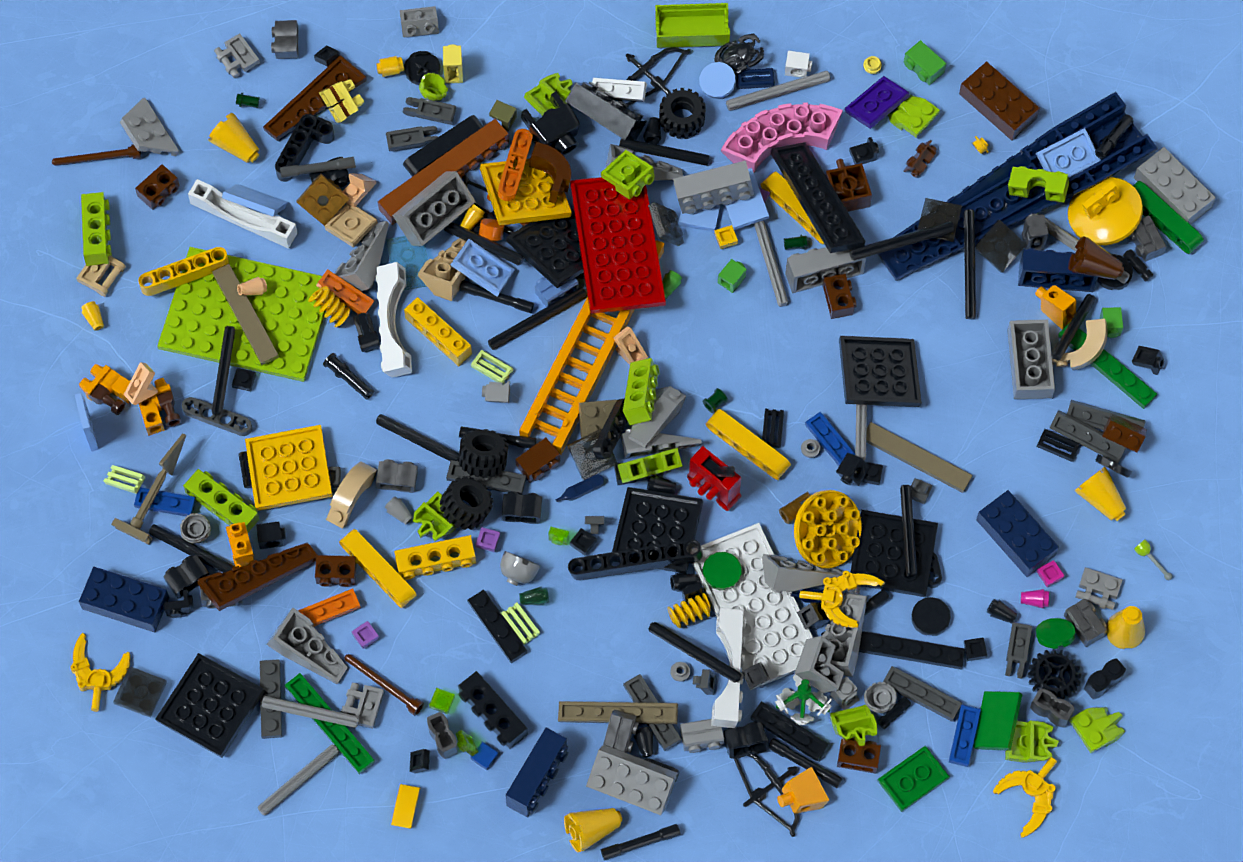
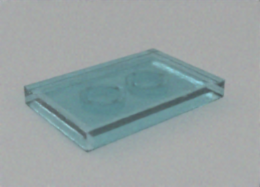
(408, 256)

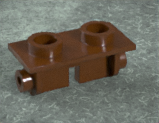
(915, 163)

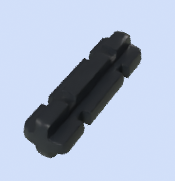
(1138, 265)
(245, 469)
(894, 713)

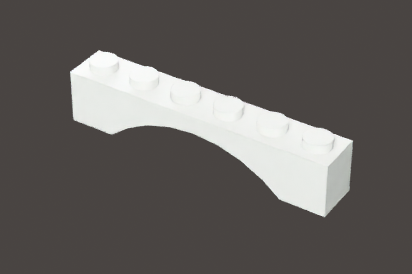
(272, 228)
(391, 284)
(729, 630)

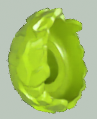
(433, 87)

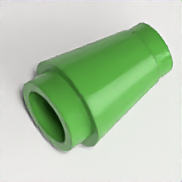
(671, 282)

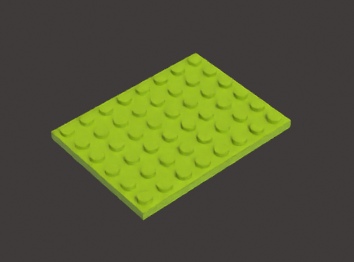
(292, 323)

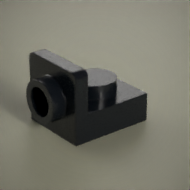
(864, 152)
(1148, 358)

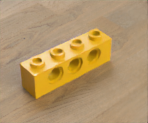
(438, 331)
(442, 549)

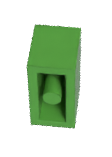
(924, 63)

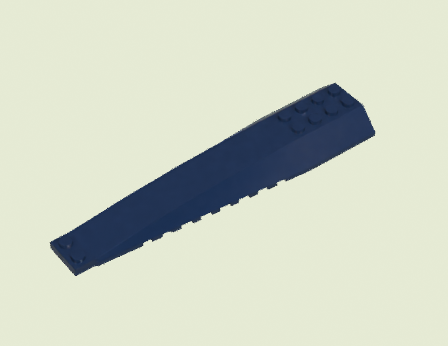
(991, 196)

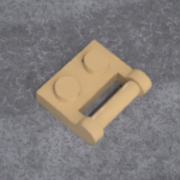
(92, 274)

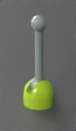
(1144, 549)

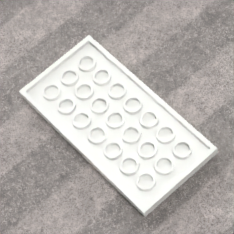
(772, 622)

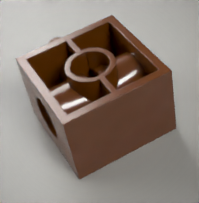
(850, 185)

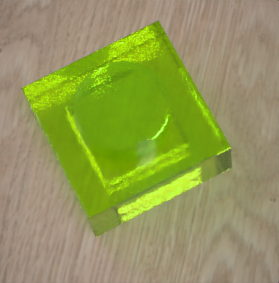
(558, 536)
(442, 701)
(466, 743)

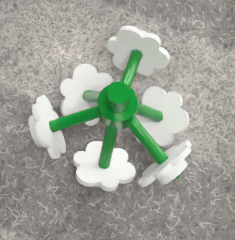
(814, 700)

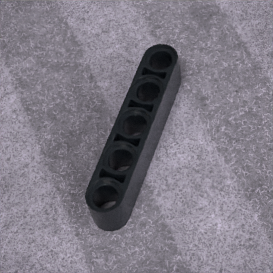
(442, 145)

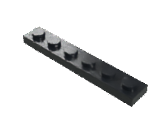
(911, 650)

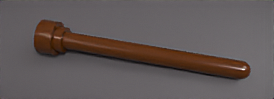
(131, 152)
(414, 705)

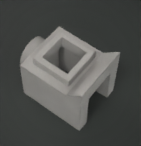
(496, 392)
(846, 694)

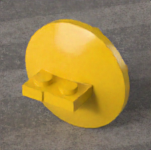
(1106, 211)
(827, 528)

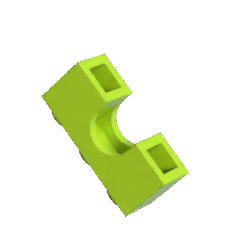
(1024, 179)
(649, 465)

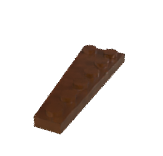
(309, 99)
(240, 582)

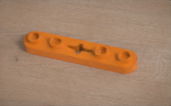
(511, 178)

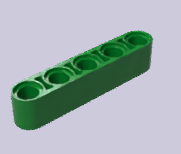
(1168, 220)

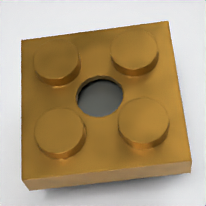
(322, 199)

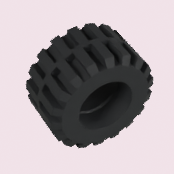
(682, 100)
(483, 453)
(460, 513)

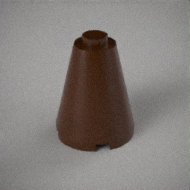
(1094, 260)

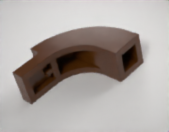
(555, 165)

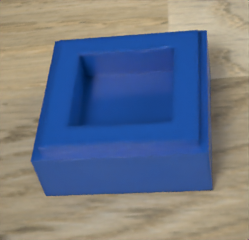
(485, 756)

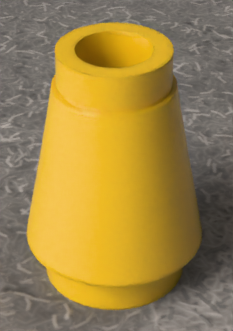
(472, 217)
(93, 315)

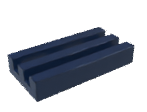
(756, 81)

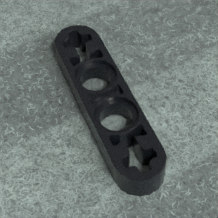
(604, 446)

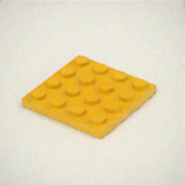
(531, 198)
(288, 467)

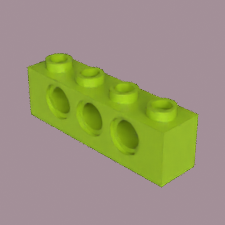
(94, 216)
(641, 391)
(200, 481)

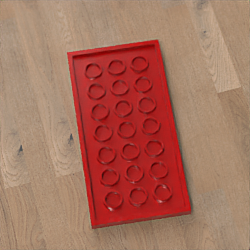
(616, 247)

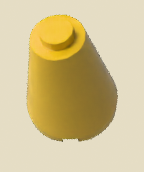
(234, 139)
(1103, 495)
(1126, 628)
(590, 826)

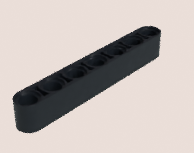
(644, 563)

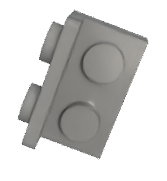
(419, 21)

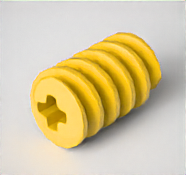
(331, 305)
(690, 610)

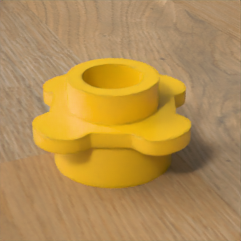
(980, 144)

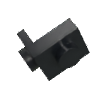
(178, 608)

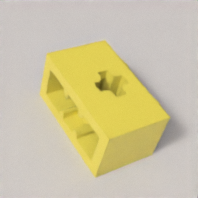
(452, 64)

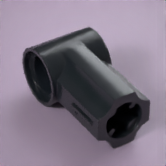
(366, 335)

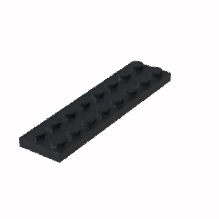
(818, 197)

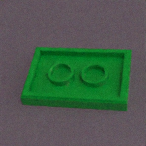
(997, 720)
(913, 778)

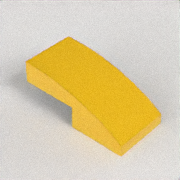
(405, 806)

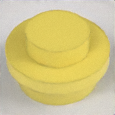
(872, 65)

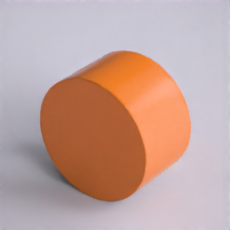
(491, 230)

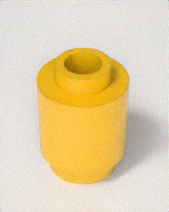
(390, 66)

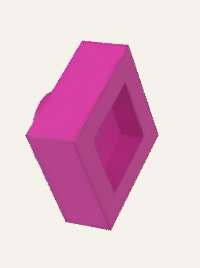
(1050, 573)

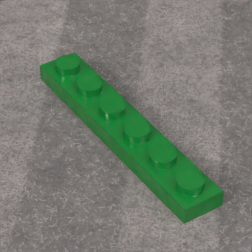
(1116, 372)
(337, 733)

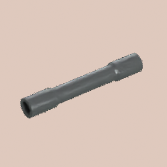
(295, 170)

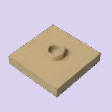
(350, 224)

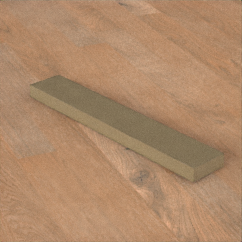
(245, 315)
(917, 457)
(601, 711)

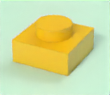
(726, 237)

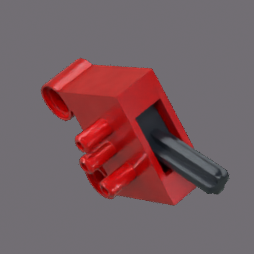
(716, 477)

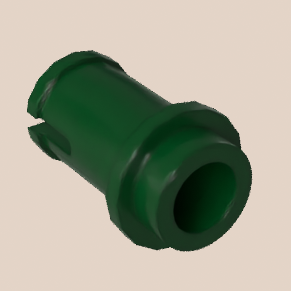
(246, 100)
(795, 242)

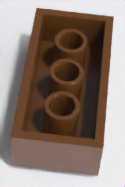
(999, 101)

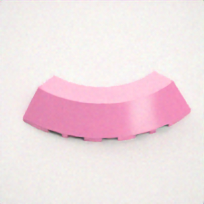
(780, 128)

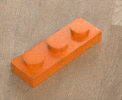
(346, 292)
(331, 607)

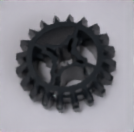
(1047, 662)

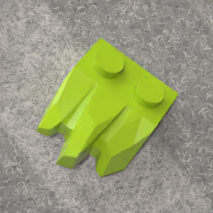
(540, 95)
(913, 115)
(432, 519)
(854, 723)
(1097, 727)
(1031, 742)

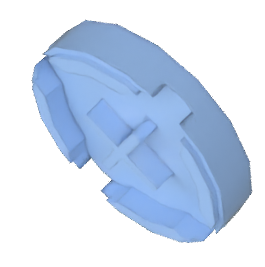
(717, 80)

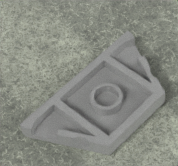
(147, 130)

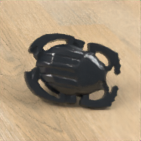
(740, 54)

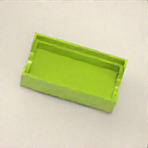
(692, 25)

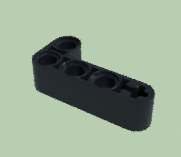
(300, 148)

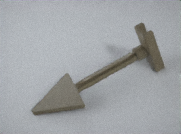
(168, 465)

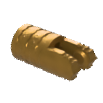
(790, 510)

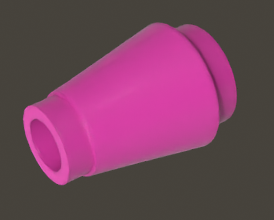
(1035, 598)

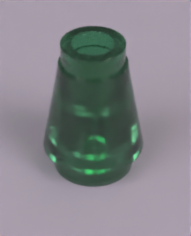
(535, 596)

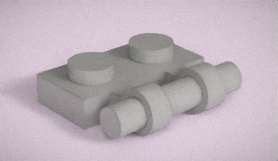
(242, 54)
(1099, 583)
(368, 705)

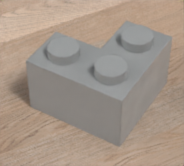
(816, 665)

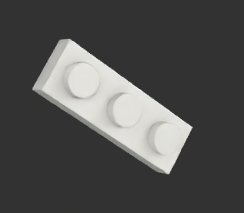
(622, 88)

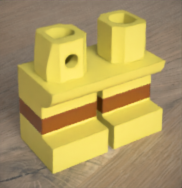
(347, 105)

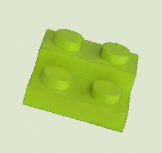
(629, 174)

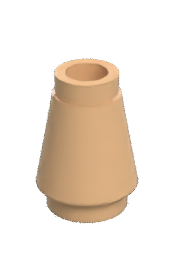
(255, 286)

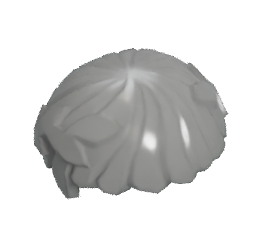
(195, 528)
(880, 697)

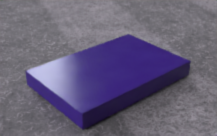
(877, 102)

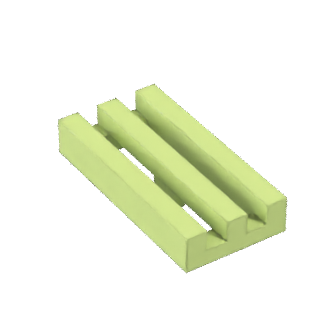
(508, 369)
(111, 475)
(511, 610)

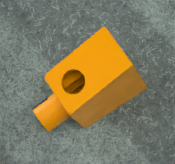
(1057, 305)
(803, 793)

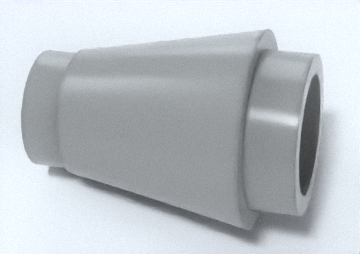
(398, 510)

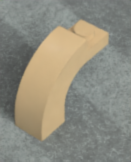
(1091, 348)
(348, 492)

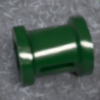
(715, 400)

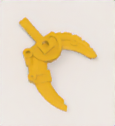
(833, 597)
(96, 679)
(1035, 786)

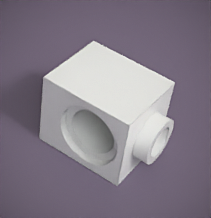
(797, 64)

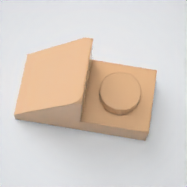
(358, 188)
(629, 346)
(140, 385)

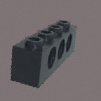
(477, 685)

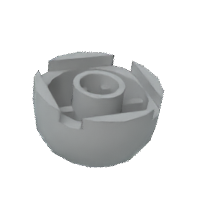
(518, 569)

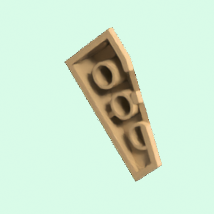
(440, 276)

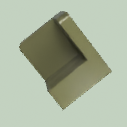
(504, 113)

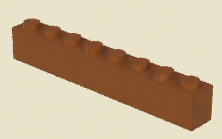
(461, 158)

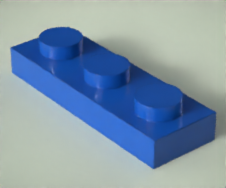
(828, 437)
(167, 502)
(964, 735)

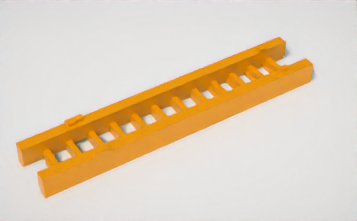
(586, 387)

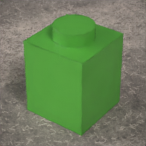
(732, 275)
(1114, 321)

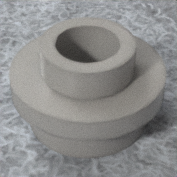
(810, 453)
(680, 677)

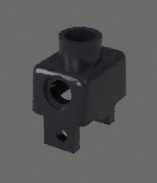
(555, 127)

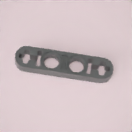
(215, 419)

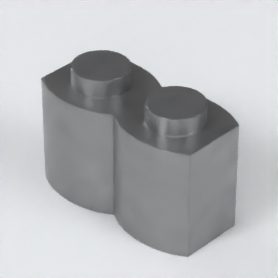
(286, 39)
(396, 476)
(1056, 710)
(440, 732)

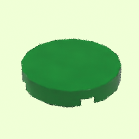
(722, 571)
(1055, 633)

